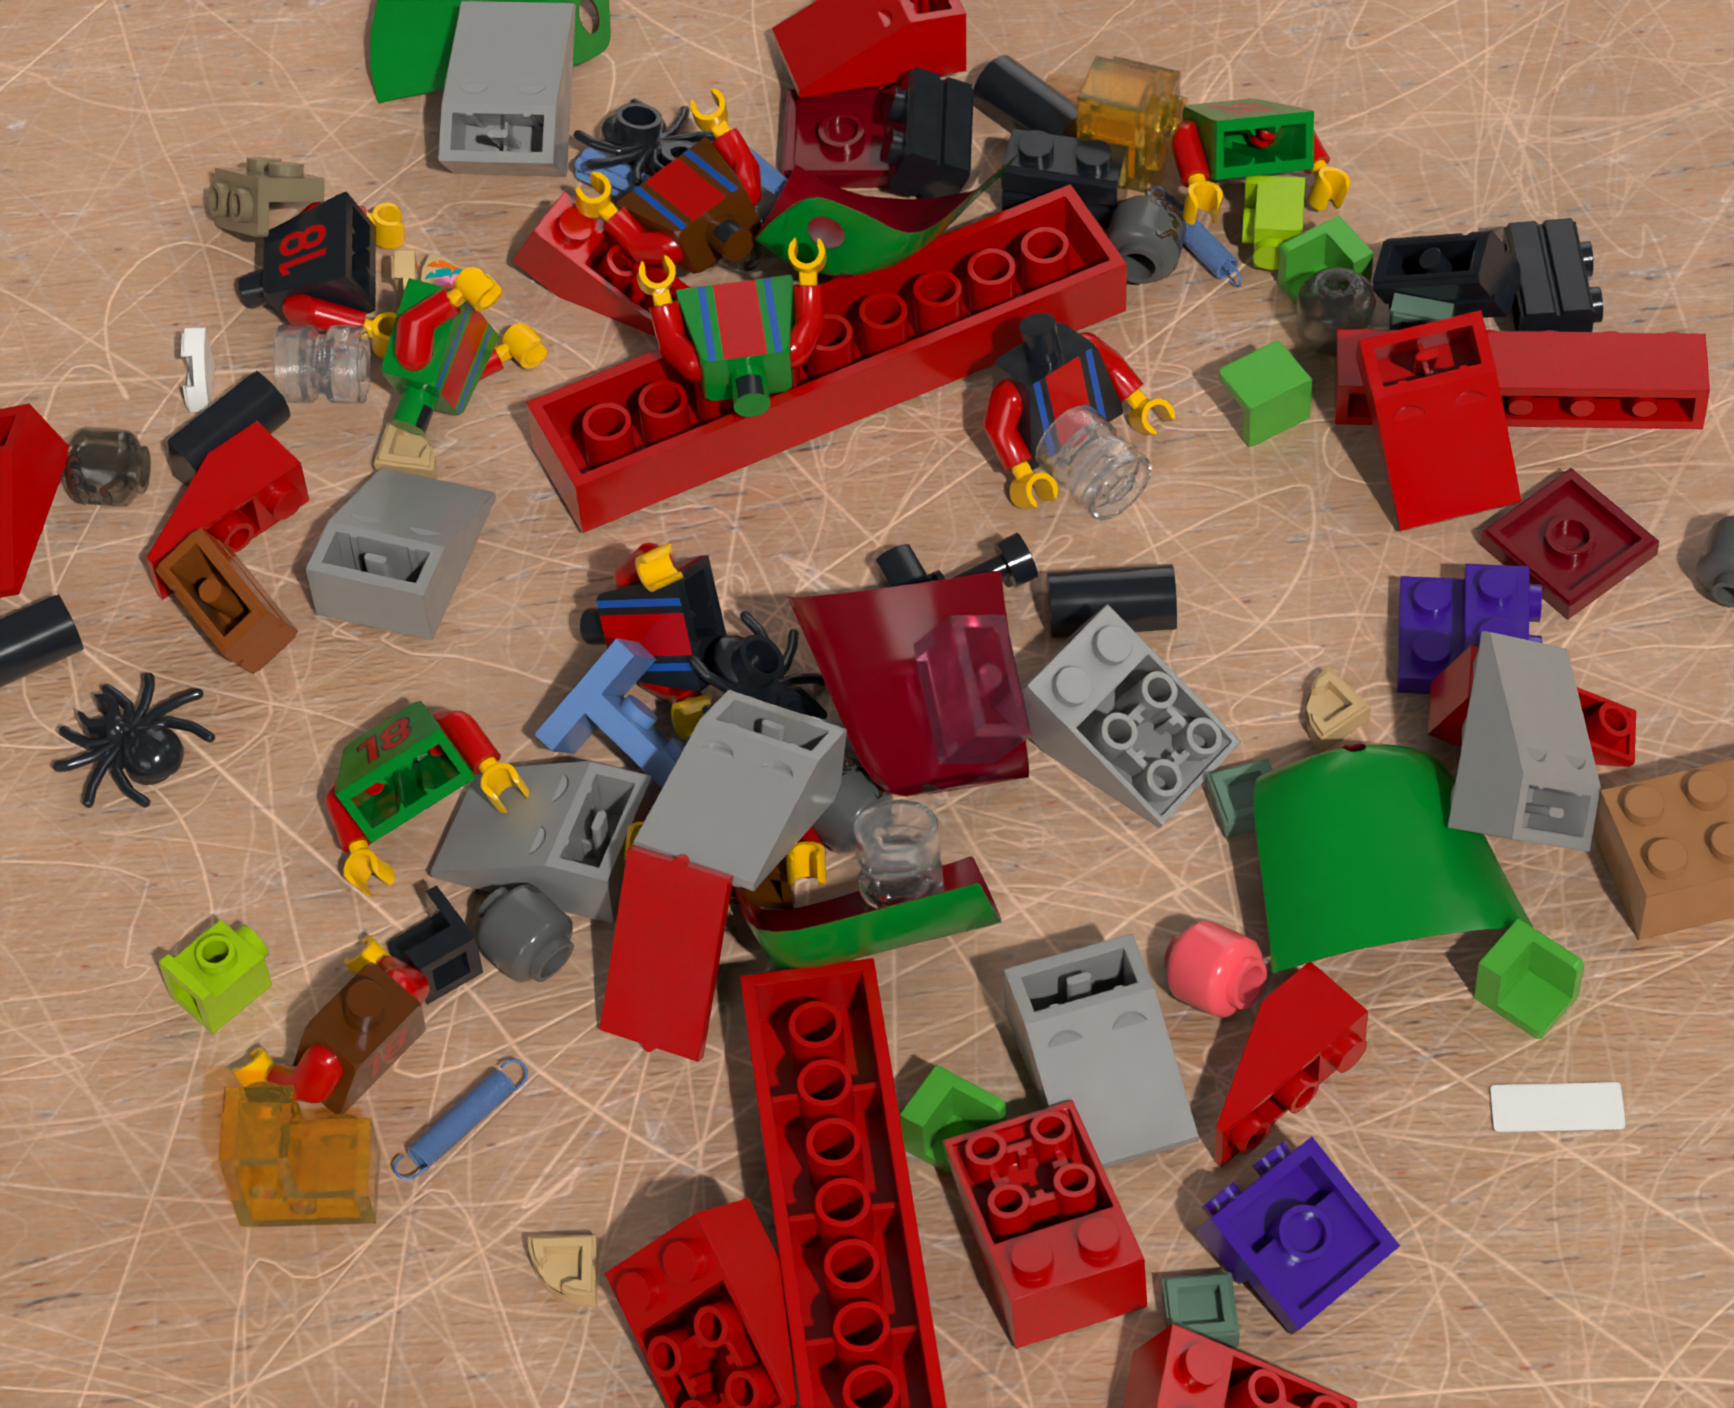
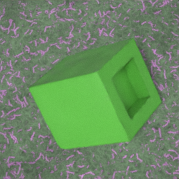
(1322, 247)
(1270, 391)
(1529, 979)
(945, 1109)

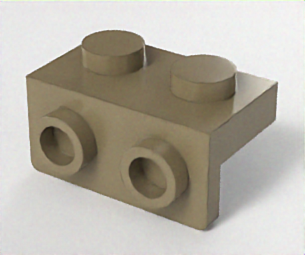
(242, 195)

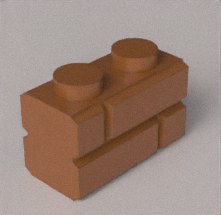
(226, 601)

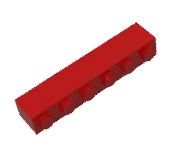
(1571, 379)

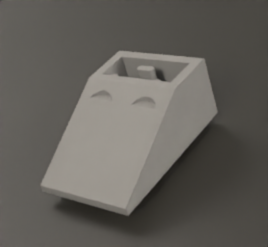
(509, 89)
(397, 552)
(1124, 719)
(1525, 749)
(746, 788)
(558, 839)
(1100, 1039)

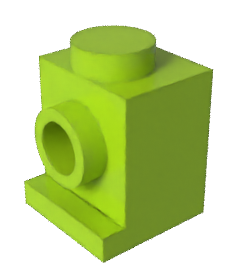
(1272, 216)
(218, 974)

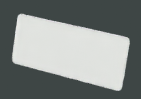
(1557, 1107)

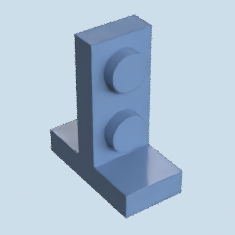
(601, 703)

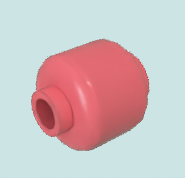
(1215, 969)

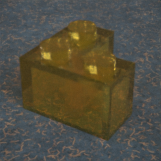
(1131, 107)
(292, 1167)

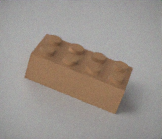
(1671, 847)

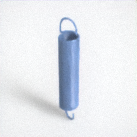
(1206, 246)
(461, 1119)

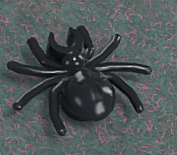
(642, 135)
(758, 670)
(131, 740)

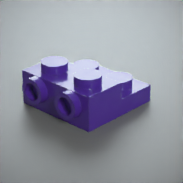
(1449, 614)
(1296, 1233)

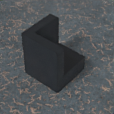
(440, 947)

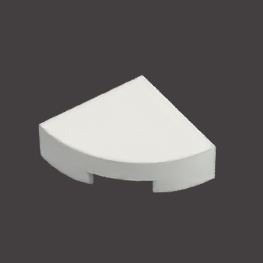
(201, 370)

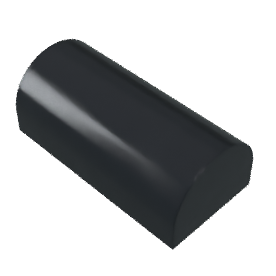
(1023, 100)
(243, 405)
(1138, 594)
(36, 639)

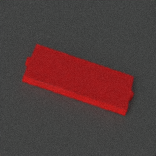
(666, 952)

